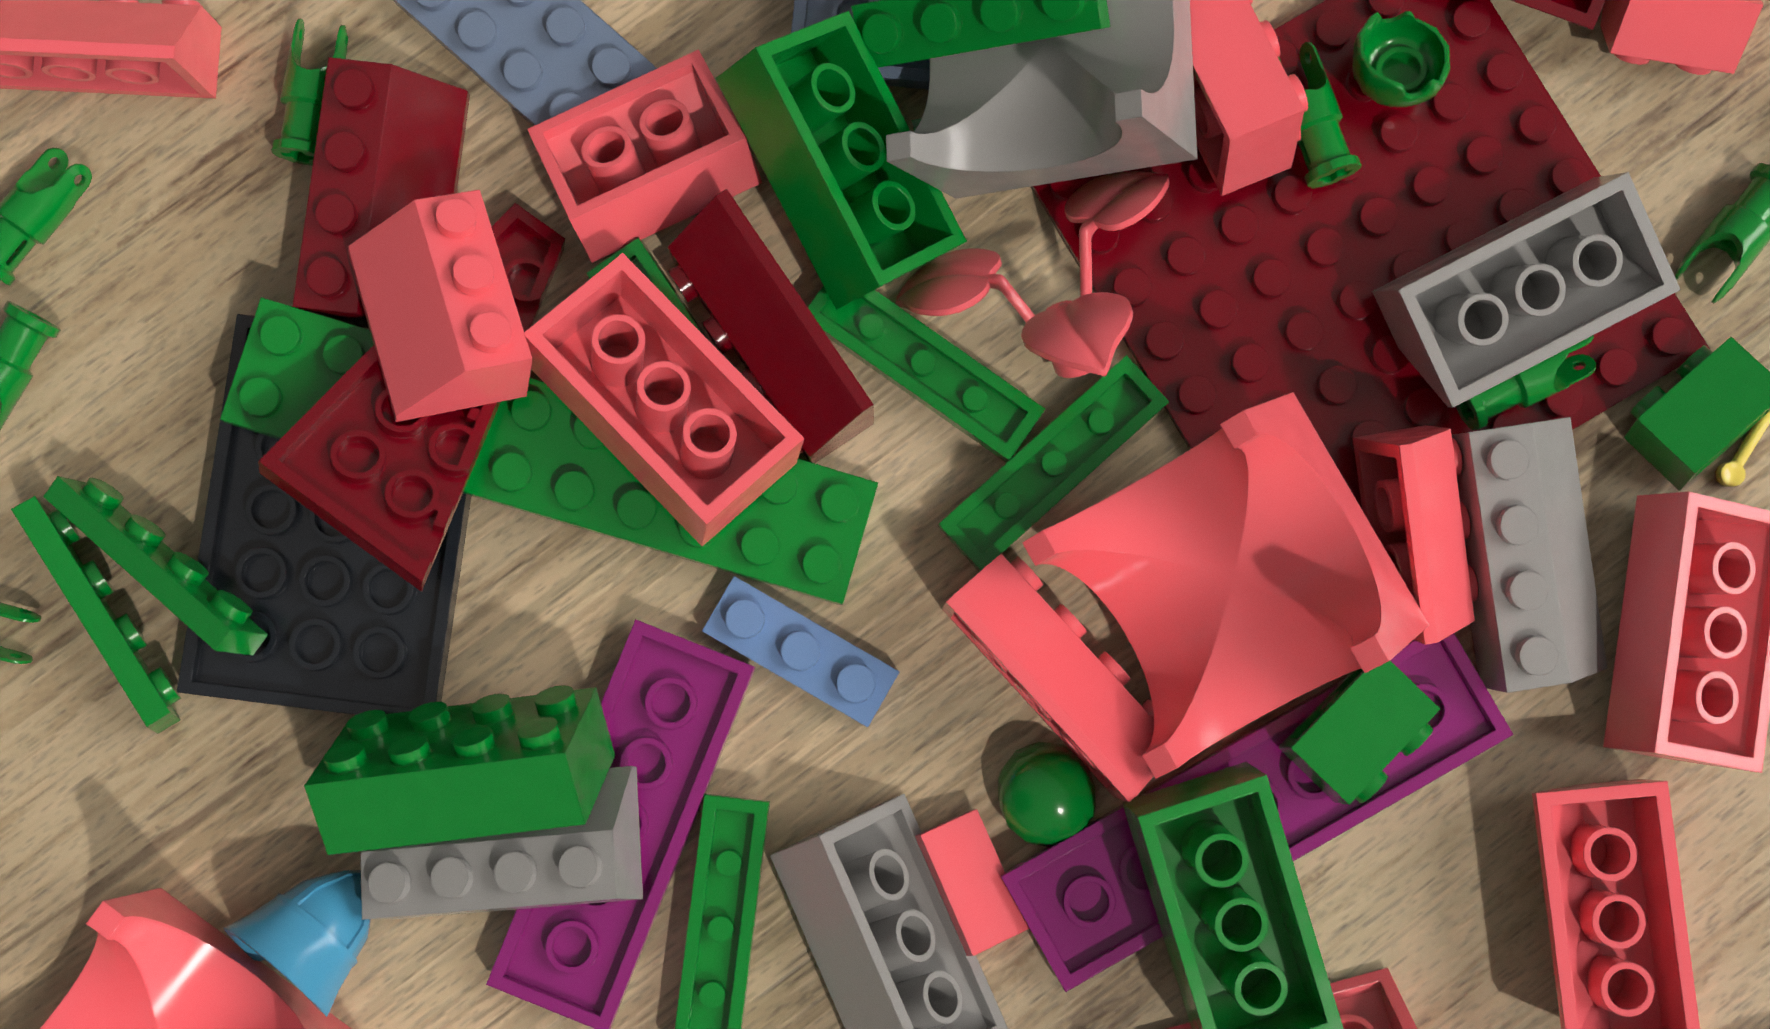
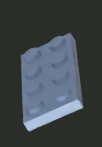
(532, 51)

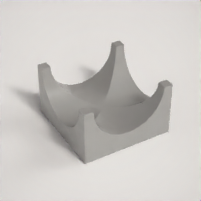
(1059, 106)

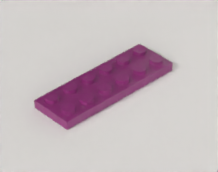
(670, 719)

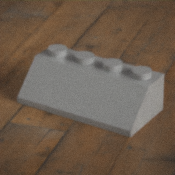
(1528, 288)
(1530, 557)
(514, 869)
(883, 926)

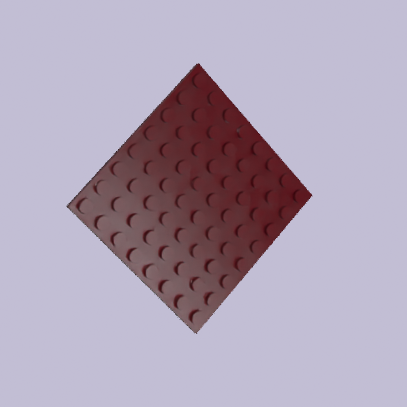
(1279, 277)

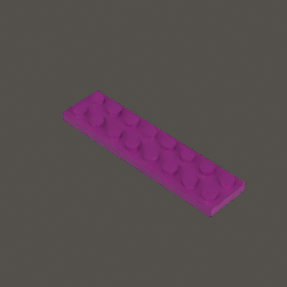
(1090, 891)

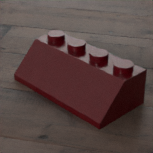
(377, 148)
(768, 327)

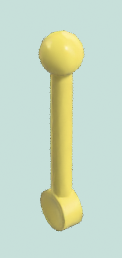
(1733, 473)

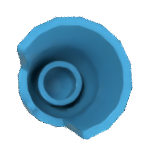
(309, 934)

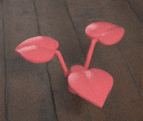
(1071, 334)

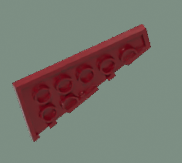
(401, 481)

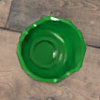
(1400, 60)
(1046, 794)

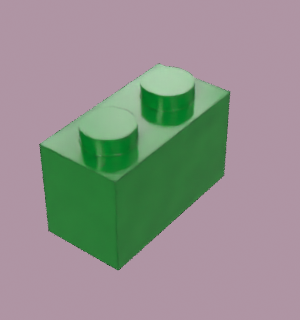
(1703, 413)
(1360, 732)

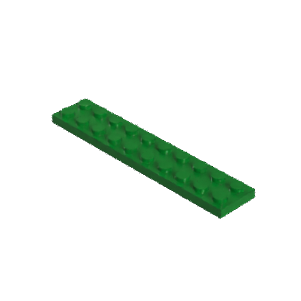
(550, 465)

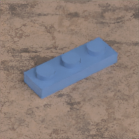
(800, 651)

